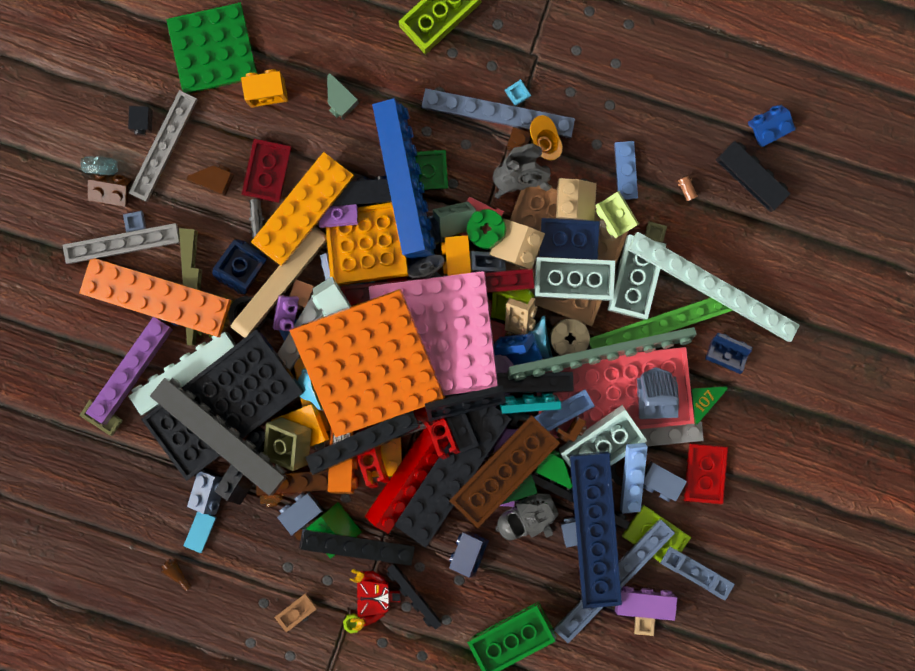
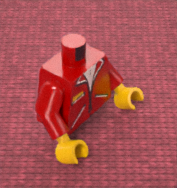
(372, 597)

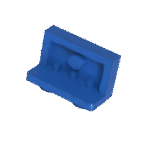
(772, 125)

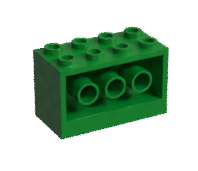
(512, 639)

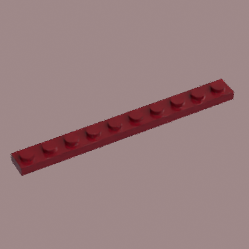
(495, 282)

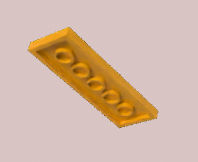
(302, 209)

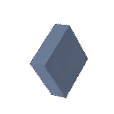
(134, 221)

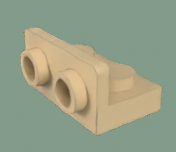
(520, 316)

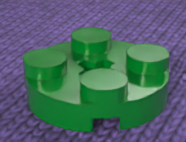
(478, 221)

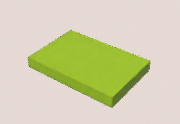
(644, 521)

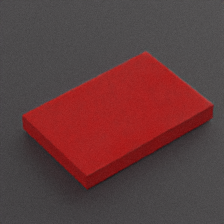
(706, 473)

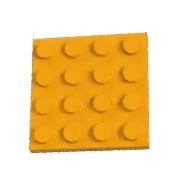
(367, 249)

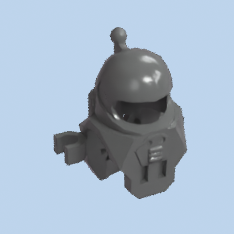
(524, 173)
(528, 518)

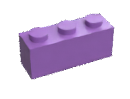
(647, 603)

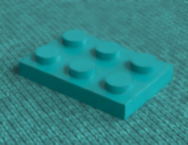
(530, 403)

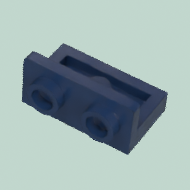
(728, 352)

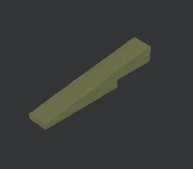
(191, 275)

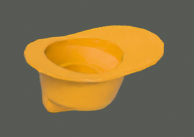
(546, 136)

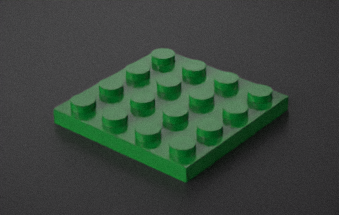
(211, 48)

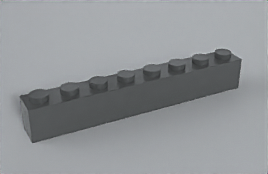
(219, 436)

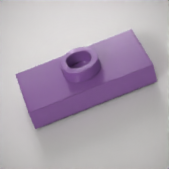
(340, 216)

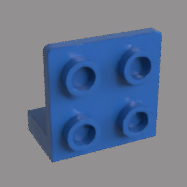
(518, 348)

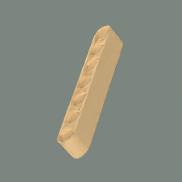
(279, 283)

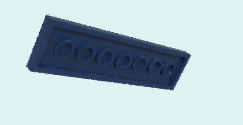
(595, 529)

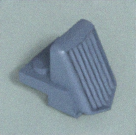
(657, 394)

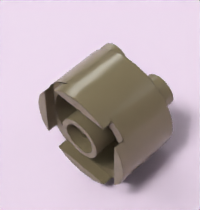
(576, 329)

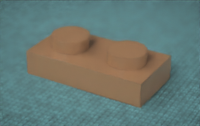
(295, 612)

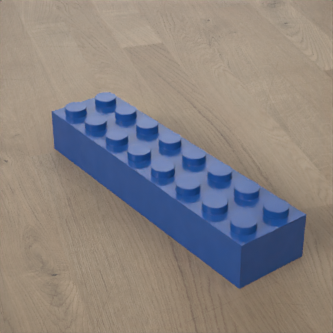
(404, 179)

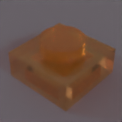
(270, 500)

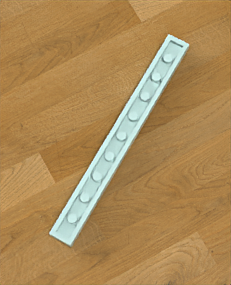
(713, 287)

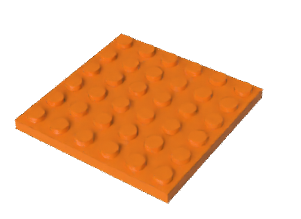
(367, 363)

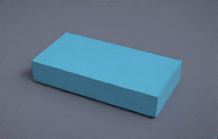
(199, 532)

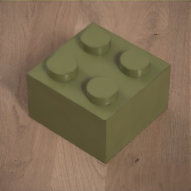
(287, 443)

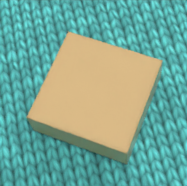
(644, 626)

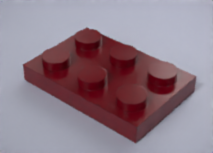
(266, 170)

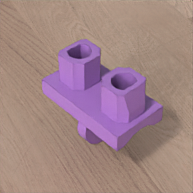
(285, 313)

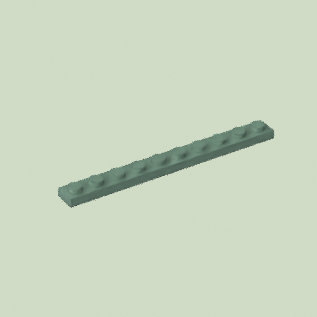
(595, 355)

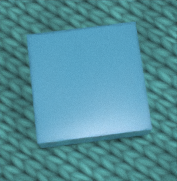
(517, 93)

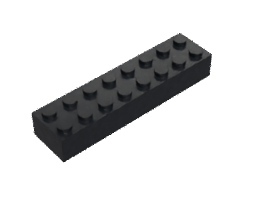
(431, 502)

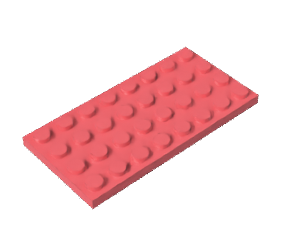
(615, 385)

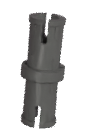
(256, 216)

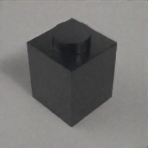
(140, 120)

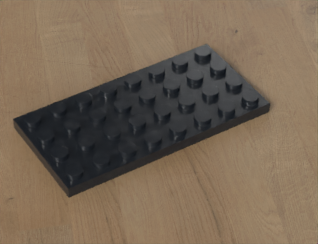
(240, 387)

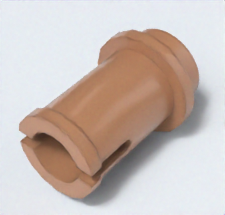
(687, 188)

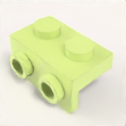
(616, 215)

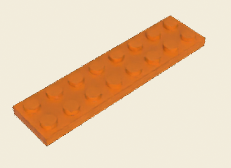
(155, 297)

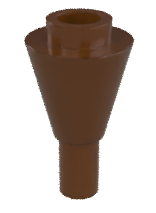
(172, 570)

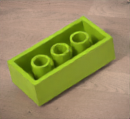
(434, 19)

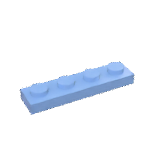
(633, 477)

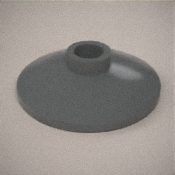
(426, 266)

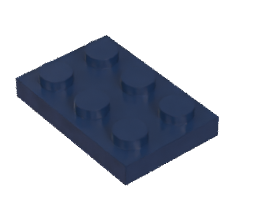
(569, 239)

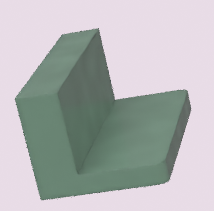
(453, 218)

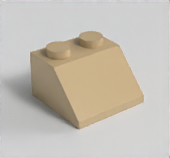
(575, 199)
(519, 245)

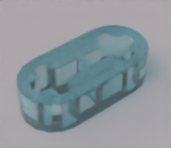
(99, 165)

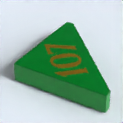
(704, 399)

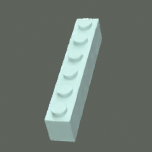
(183, 371)

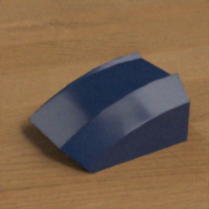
(239, 266)

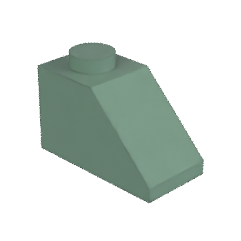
(339, 98)

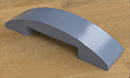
(697, 573)

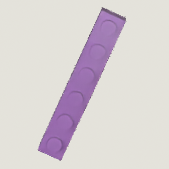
(129, 371)

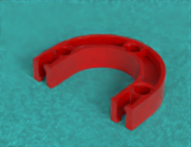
(378, 465)

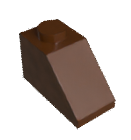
(213, 178)

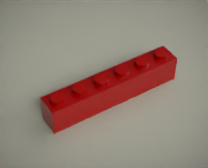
(404, 482)

